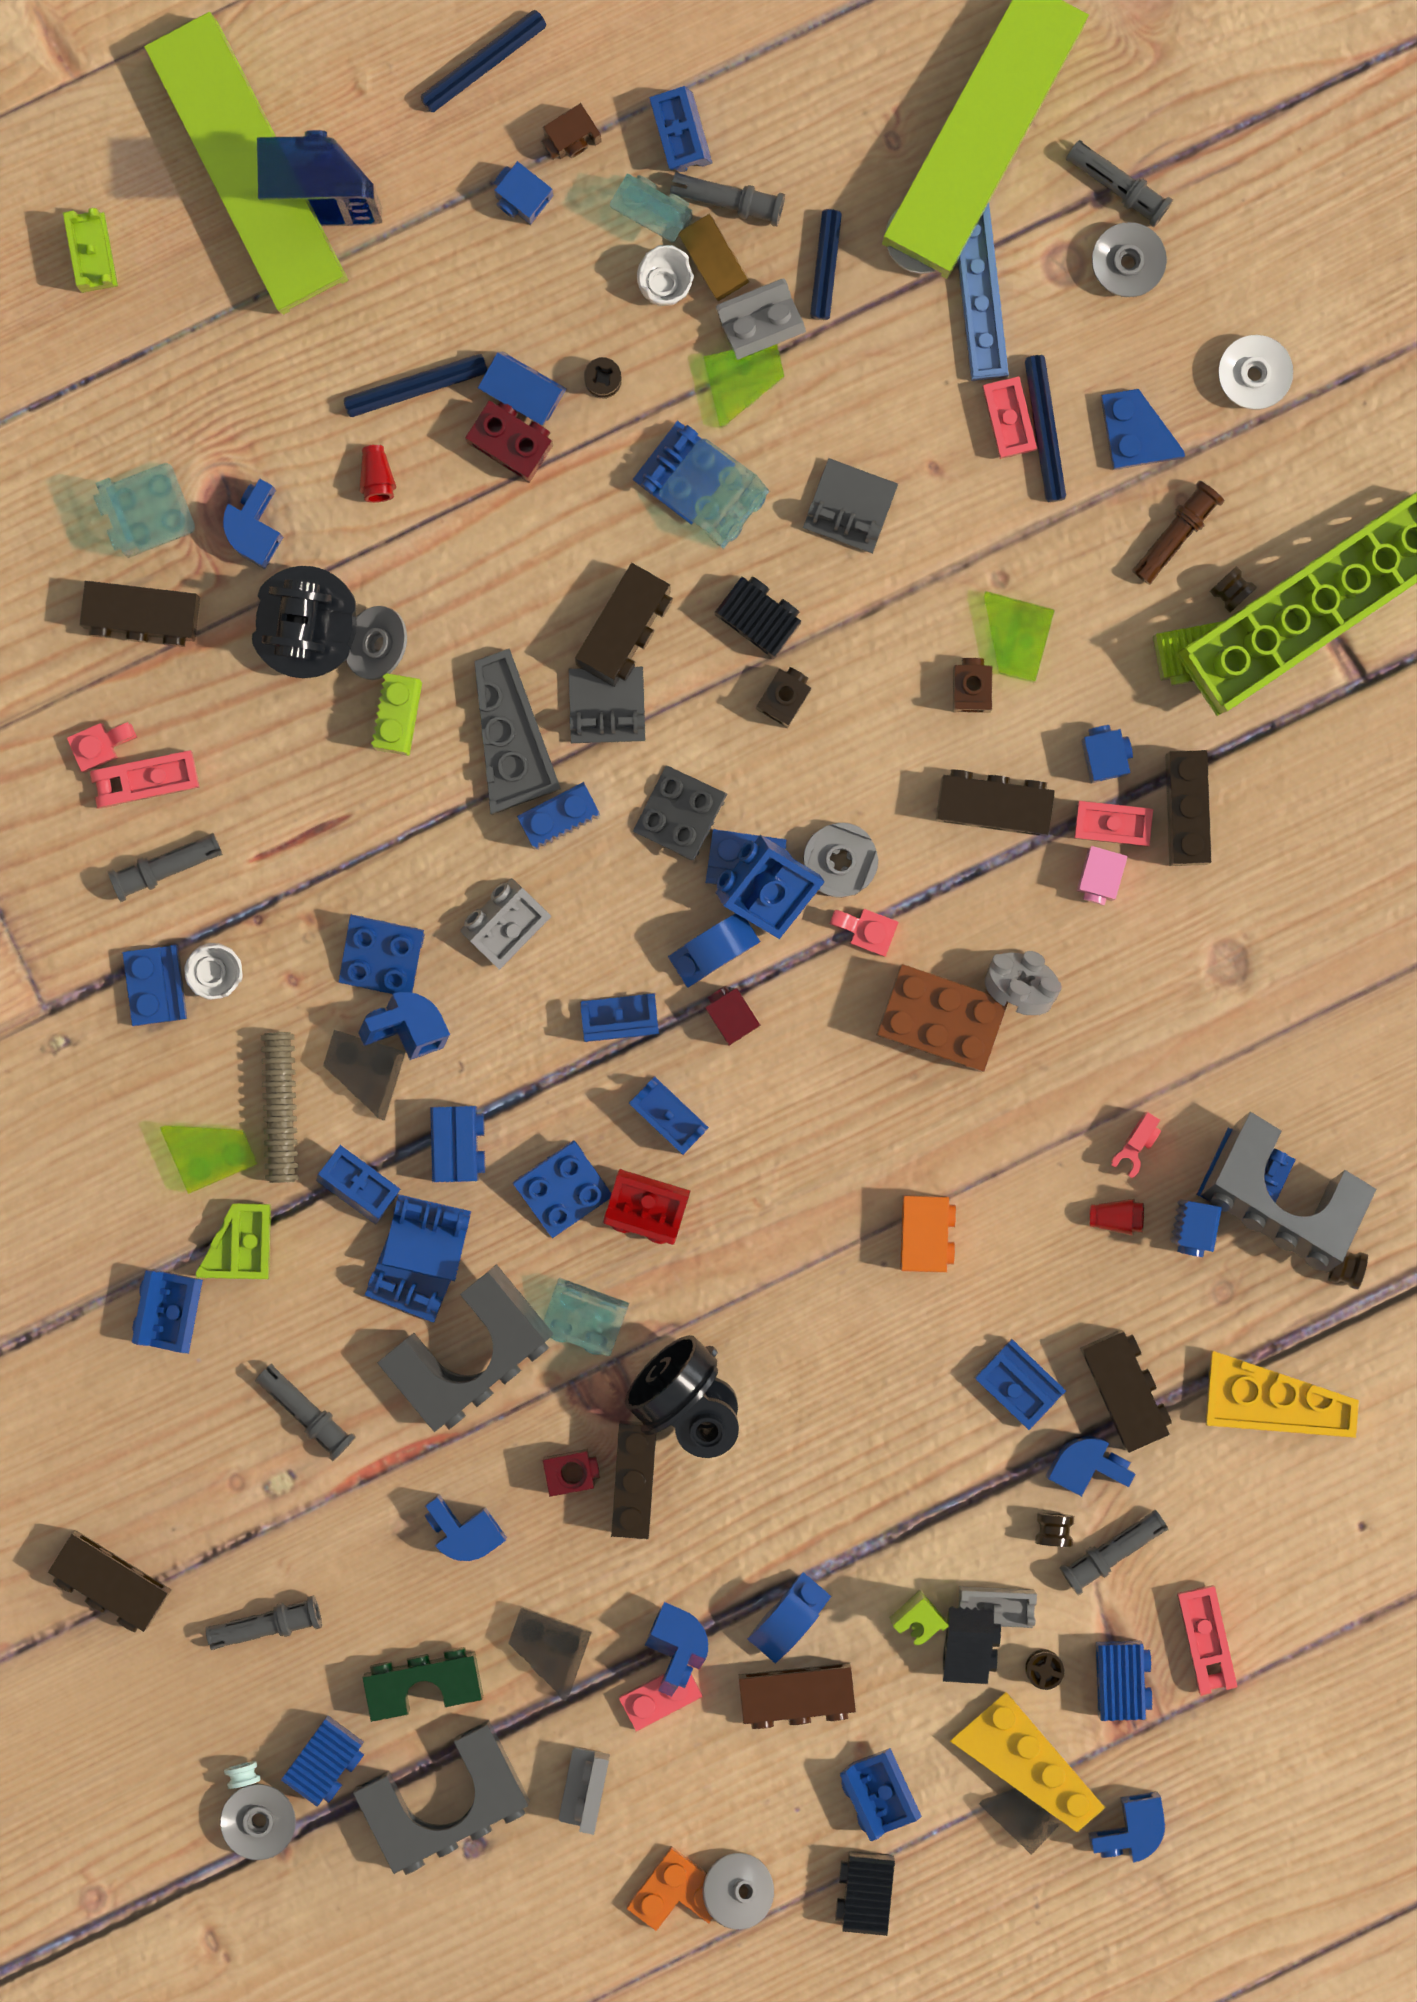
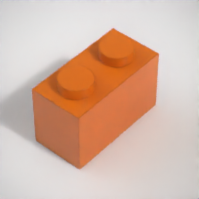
(926, 1233)

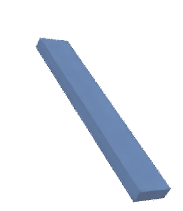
(982, 304)

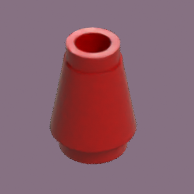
(376, 476)
(1118, 1216)

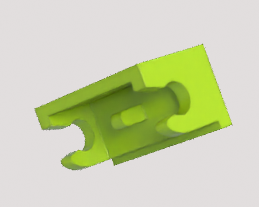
(90, 250)
(922, 1617)

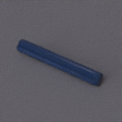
(483, 61)
(415, 385)
(1045, 428)

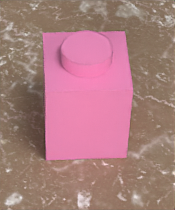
(1101, 875)

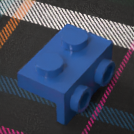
(166, 1311)
(879, 1794)

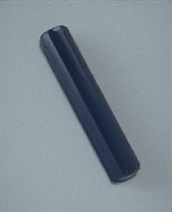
(825, 264)

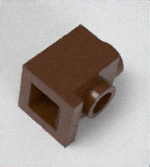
(570, 133)
(965, 699)

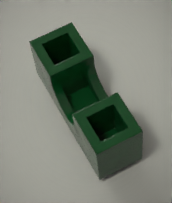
(453, 1674)

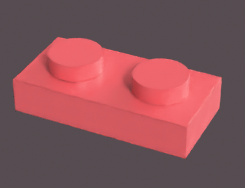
(1009, 417)
(1113, 823)
(647, 1704)

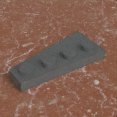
(513, 746)

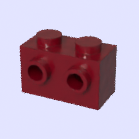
(510, 440)

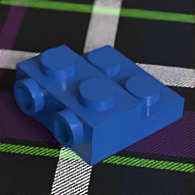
(768, 886)

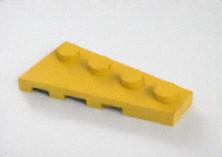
(1266, 1400)
(1023, 1757)

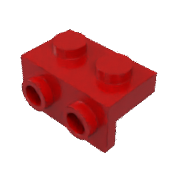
(646, 1207)

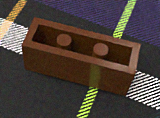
(797, 1695)

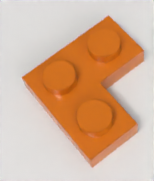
(671, 1882)

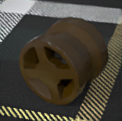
(606, 383)
(1233, 589)
(1350, 1270)
(1054, 1529)
(1049, 1677)

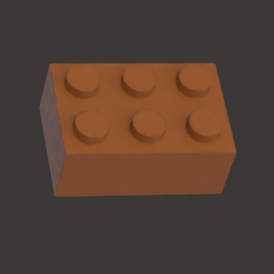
(941, 1018)

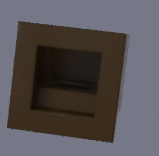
(781, 710)

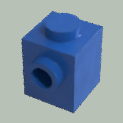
(521, 193)
(1106, 753)

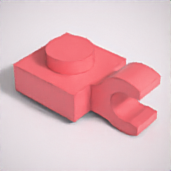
(96, 745)
(869, 931)
(1142, 1135)

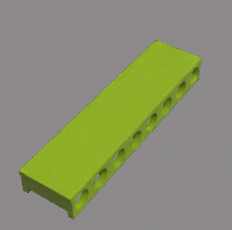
(224, 127)
(984, 131)
(1306, 610)

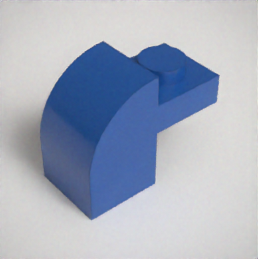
(245, 531)
(713, 949)
(413, 1019)
(1079, 1460)
(466, 1540)
(789, 1618)
(683, 1639)
(1142, 1829)

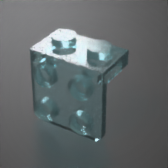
(714, 492)
(144, 510)

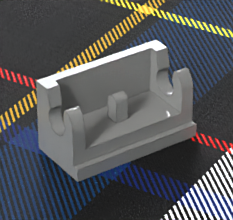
(1010, 1606)

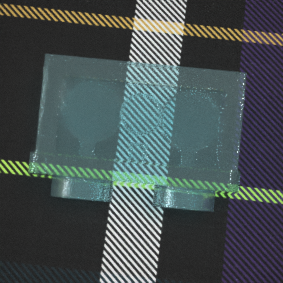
(651, 208)
(585, 1317)

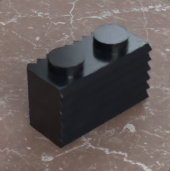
(758, 616)
(970, 1645)
(867, 1893)

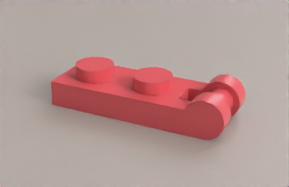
(146, 779)
(1206, 1638)

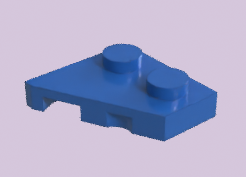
(1136, 431)

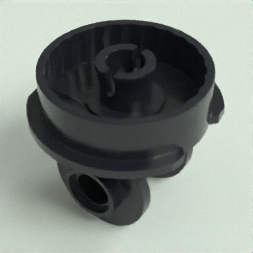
(304, 622)
(683, 1392)

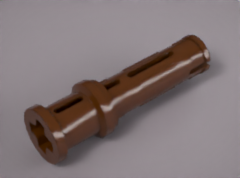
(1188, 519)

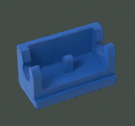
(680, 129)
(522, 388)
(619, 1017)
(668, 1115)
(357, 1184)

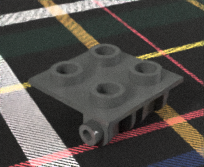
(850, 505)
(606, 712)
(680, 813)

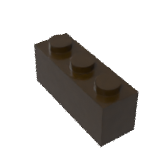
(139, 613)
(624, 625)
(995, 803)
(1188, 808)
(1126, 1390)
(633, 1482)
(108, 1582)

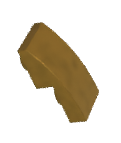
(713, 257)

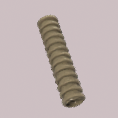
(279, 1107)

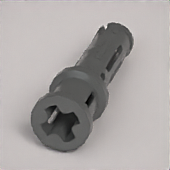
(1133, 192)
(746, 201)
(148, 872)
(317, 1423)
(1100, 1560)
(280, 1620)

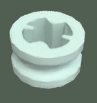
(242, 1775)

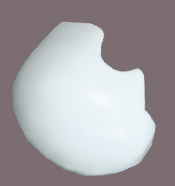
(665, 275)
(213, 971)

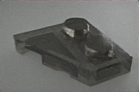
(366, 1070)
(550, 1648)
(1021, 1818)

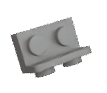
(760, 319)
(504, 923)
(584, 1789)

